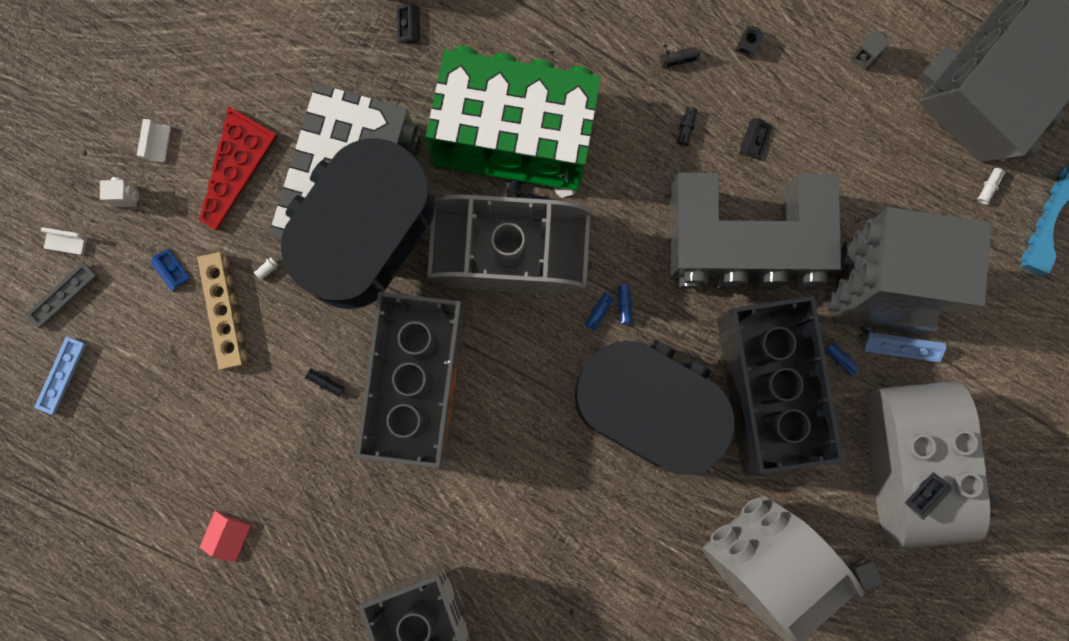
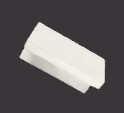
(153, 141)
(64, 241)

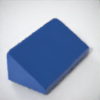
(169, 270)

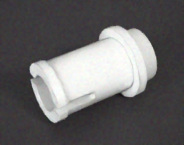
(266, 268)

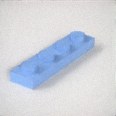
(904, 347)
(60, 375)

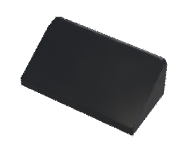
(408, 23)
(679, 57)
(755, 139)
(928, 495)

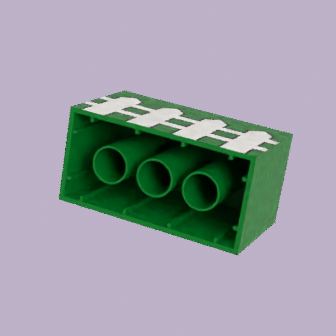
(512, 118)

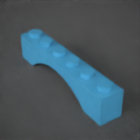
(1041, 251)

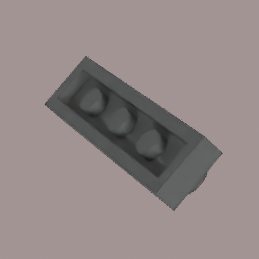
(61, 295)

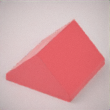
(225, 537)

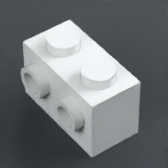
(118, 193)

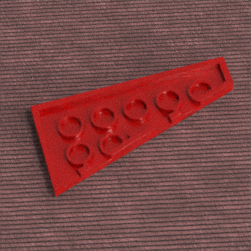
(236, 160)

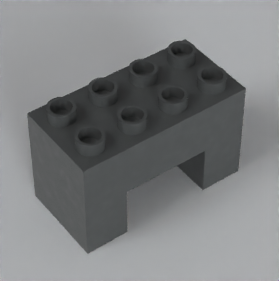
(771, 252)
(909, 269)

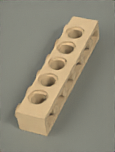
(207, 266)

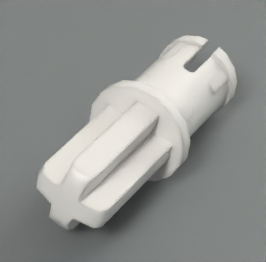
(991, 186)

